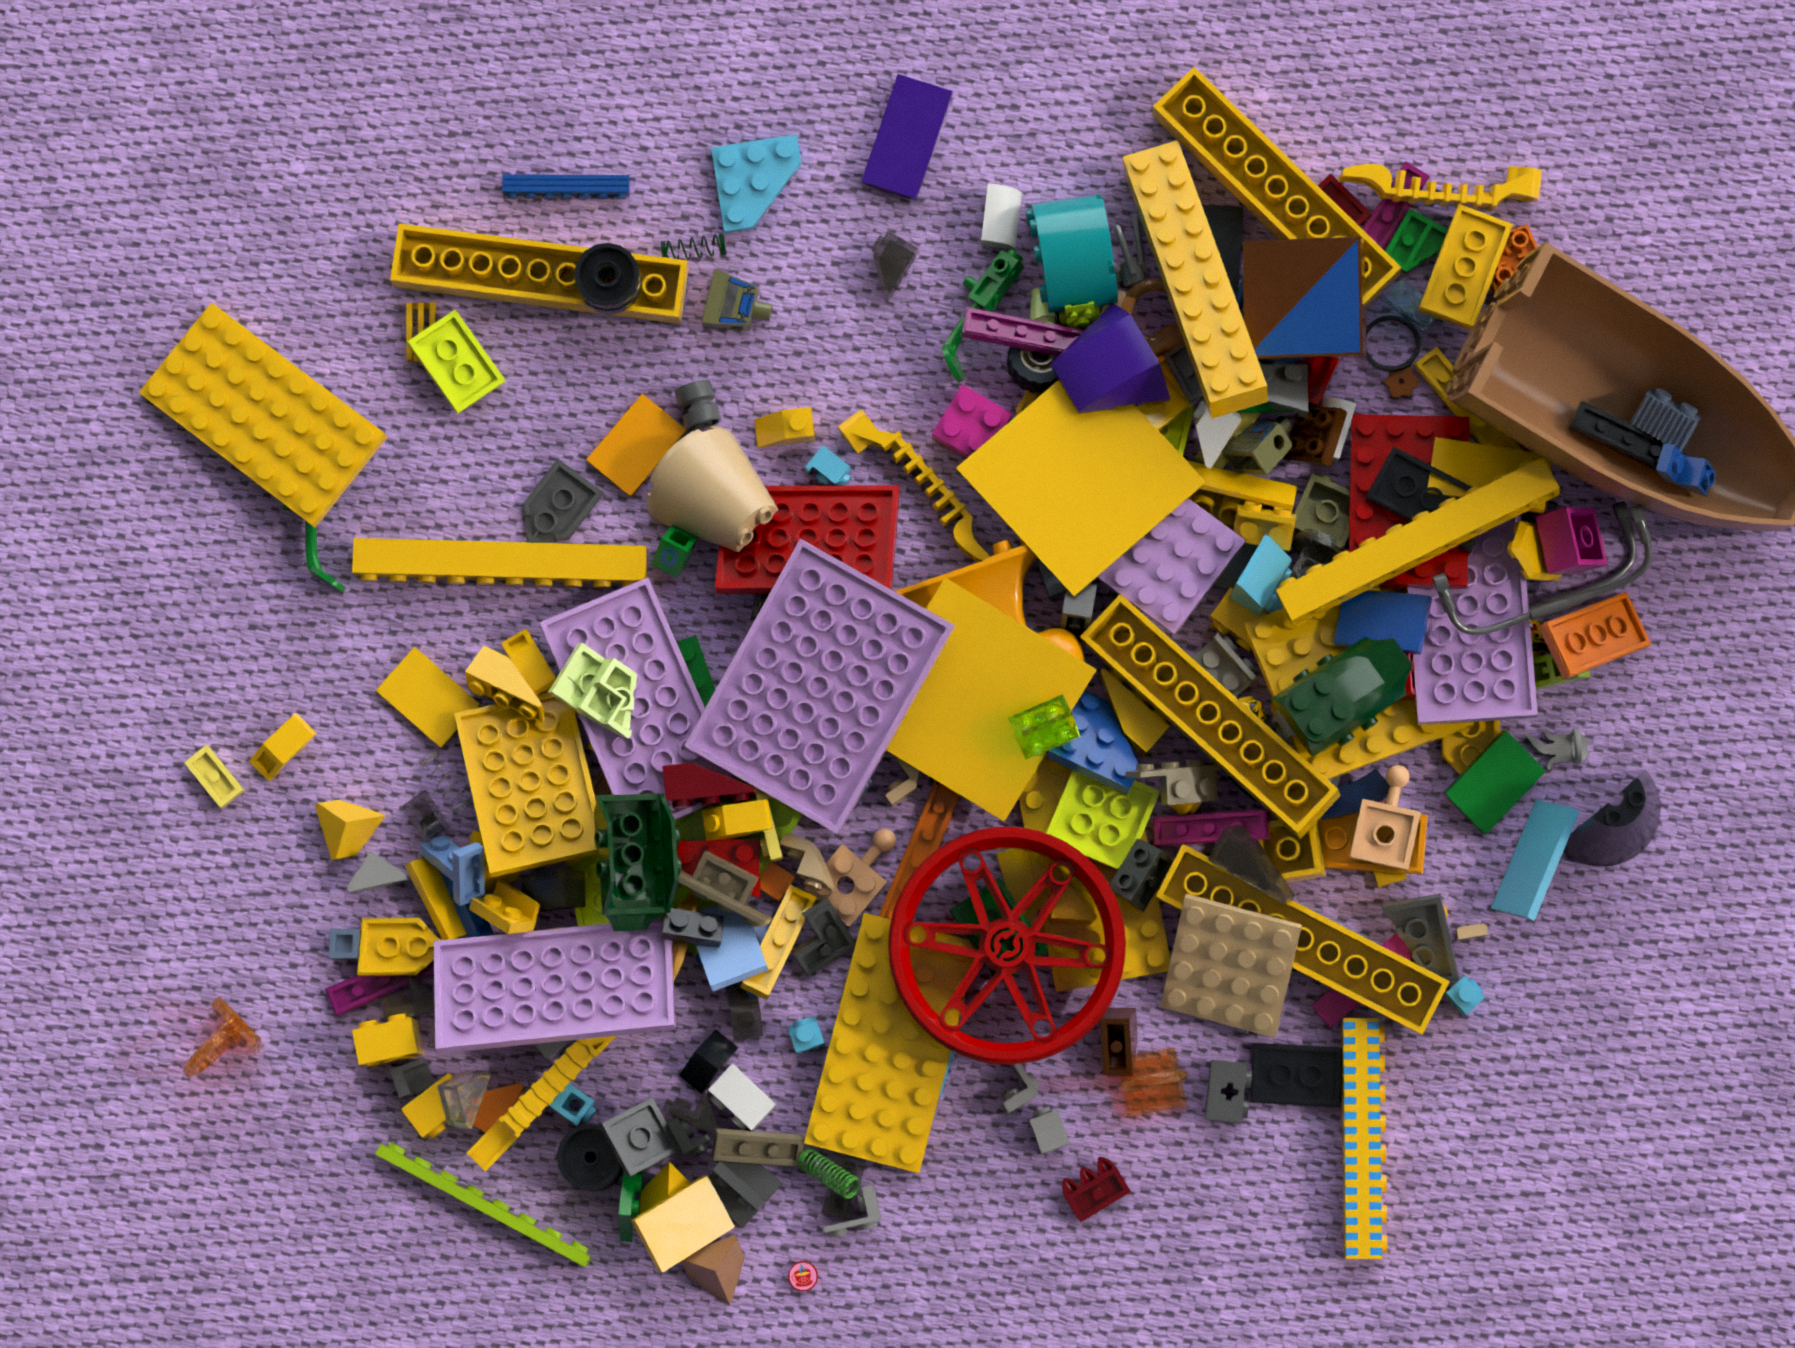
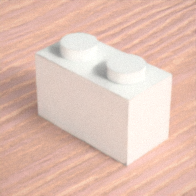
(741, 1098)

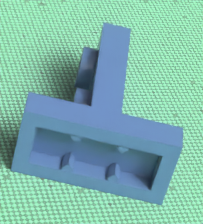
(459, 864)

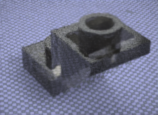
(744, 1013)

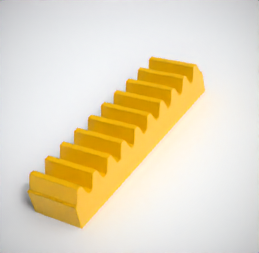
(780, 940)

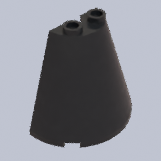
(1618, 831)

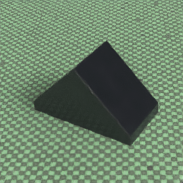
(708, 1061)

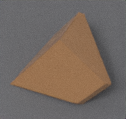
(716, 1267)

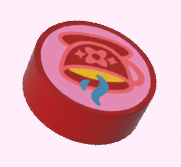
(803, 1276)

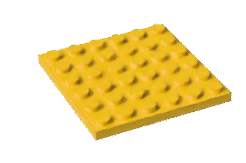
(1289, 650)

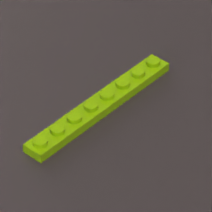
(495, 1209)

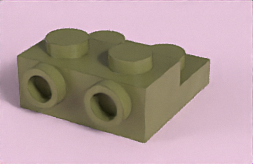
(1324, 508)

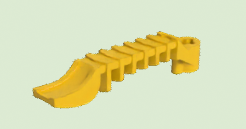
(1520, 184)
(861, 433)
(535, 1100)

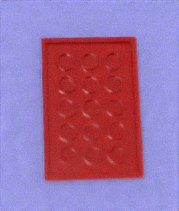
(1370, 445)
(843, 521)

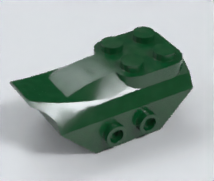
(1344, 693)
(636, 858)

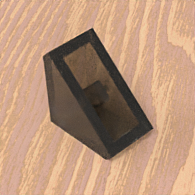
(426, 816)

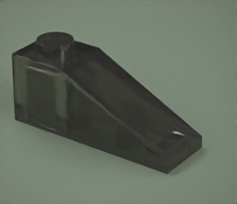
(1248, 861)

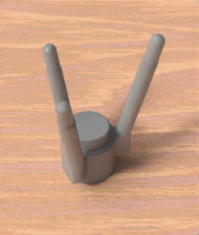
(1131, 271)

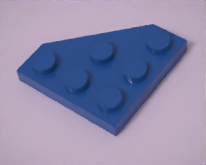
(1101, 748)

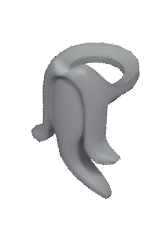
(1565, 747)

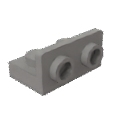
(1225, 665)

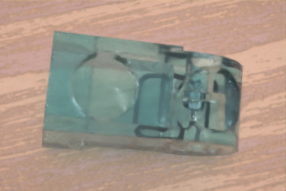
(1406, 301)

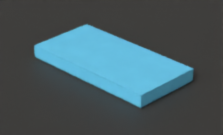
(1535, 860)

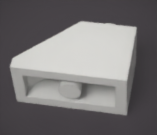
(1214, 432)

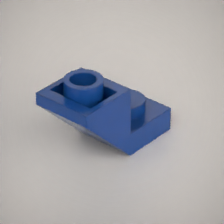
(1685, 471)

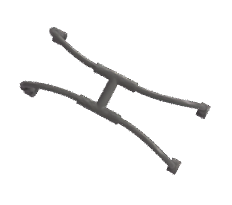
(1568, 598)

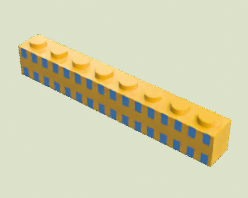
(1362, 1138)

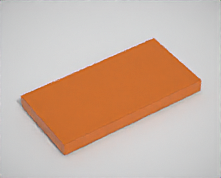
(1594, 635)

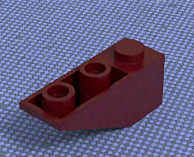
(694, 783)

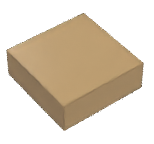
(1470, 932)

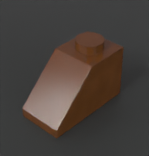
(1119, 1041)

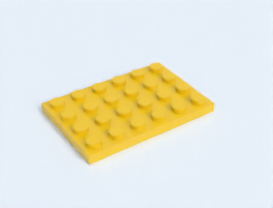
(528, 785)

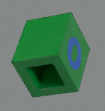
(674, 551)

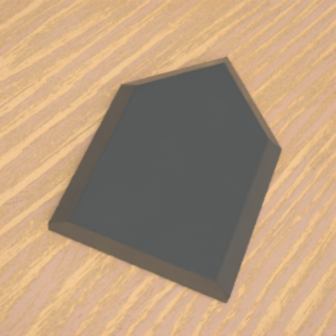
(559, 504)

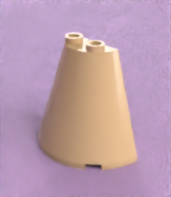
(710, 489)

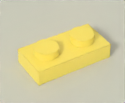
(214, 776)

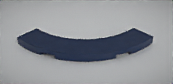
(1370, 787)

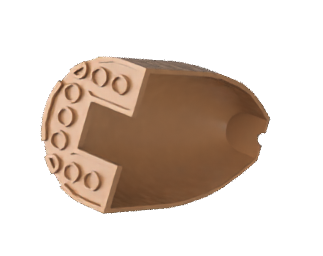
(1577, 338)

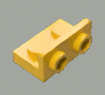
(1254, 522)
(507, 909)

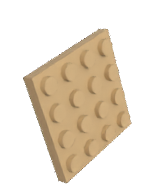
(1230, 965)

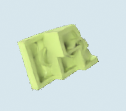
(597, 689)

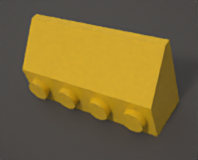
(1228, 488)

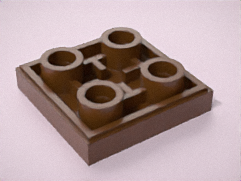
(1316, 437)

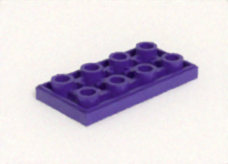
(907, 137)

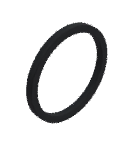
(1415, 333)

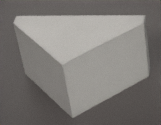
(375, 874)

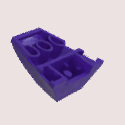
(1110, 365)

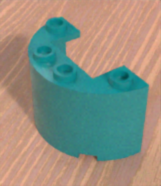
(1073, 252)

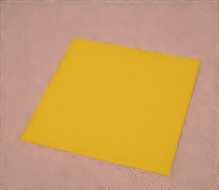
(1080, 482)
(981, 678)

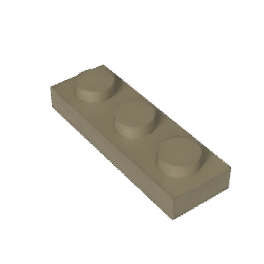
(757, 1147)

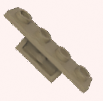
(1182, 783)
(725, 885)

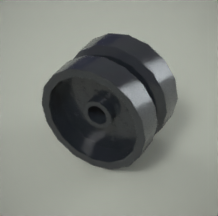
(605, 261)
(573, 1159)

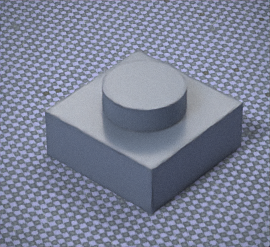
(344, 944)

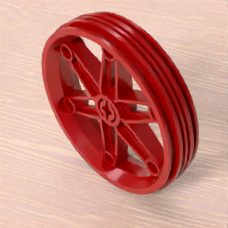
(1063, 855)

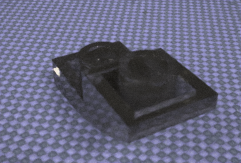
(836, 1204)

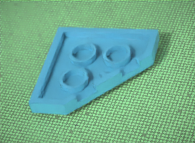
(752, 178)

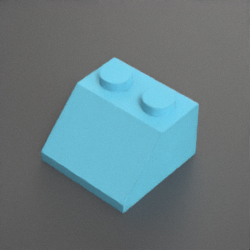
(1261, 576)

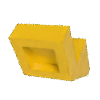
(529, 661)
(282, 746)

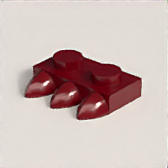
(1096, 1190)

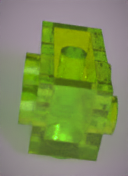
(1044, 727)

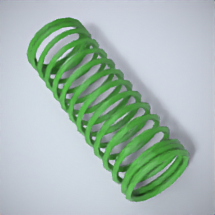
(842, 1189)

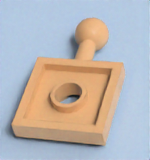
(1400, 820)
(866, 880)

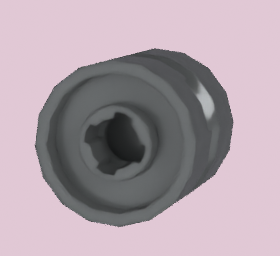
(697, 405)

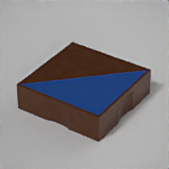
(1305, 298)

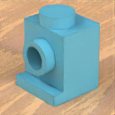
(829, 468)
(1464, 995)
(806, 1035)
(562, 1105)

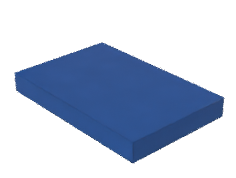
(1382, 617)

